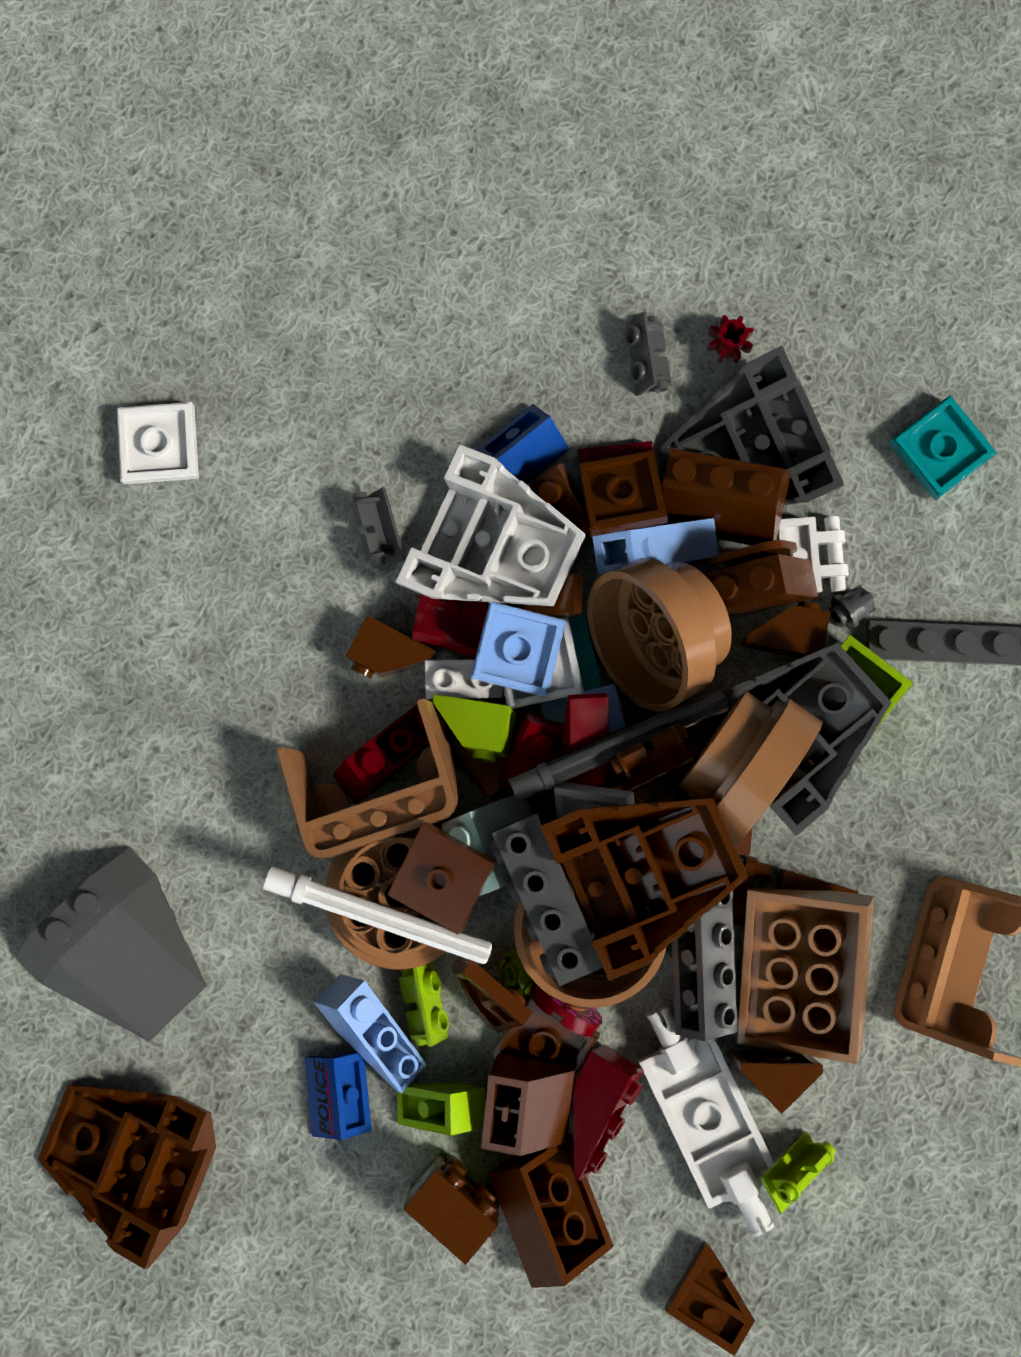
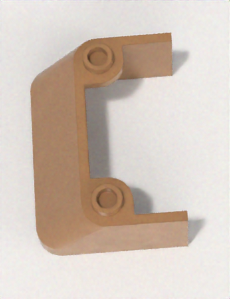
(334, 827)
(949, 964)

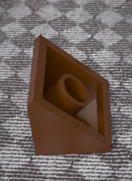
(778, 1074)

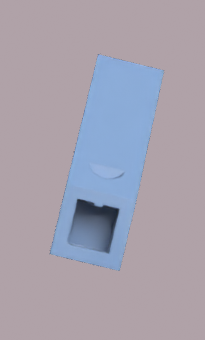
(662, 543)
(370, 1030)

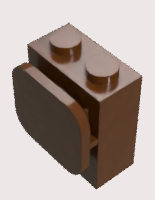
(762, 577)

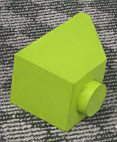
(479, 726)
(442, 1107)

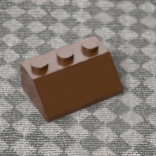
(738, 494)
(550, 1215)

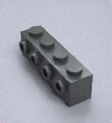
(548, 899)
(706, 976)

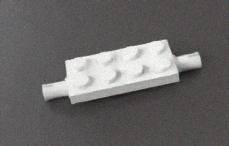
(709, 1120)

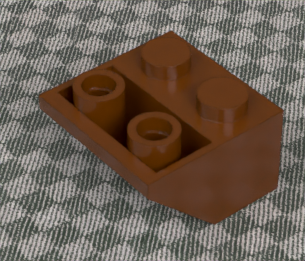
(526, 1105)

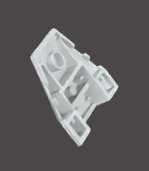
(492, 540)

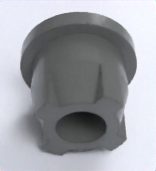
(851, 607)

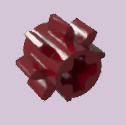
(734, 329)

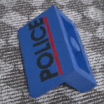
(338, 1095)

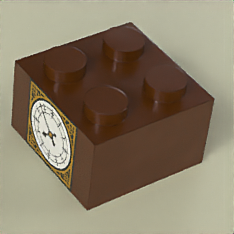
(453, 1206)

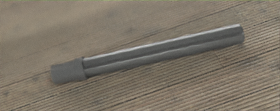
(547, 775)

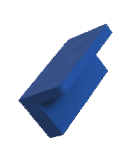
(526, 444)

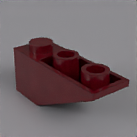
(383, 756)
(600, 1098)

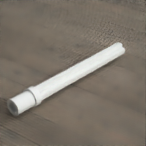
(304, 890)

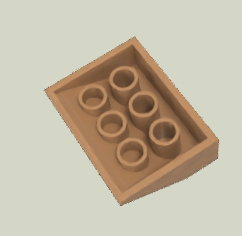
(805, 972)

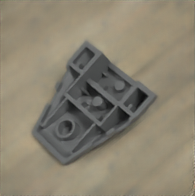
(767, 422)
(840, 696)
(117, 949)

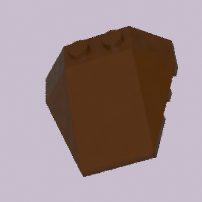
(644, 873)
(130, 1163)

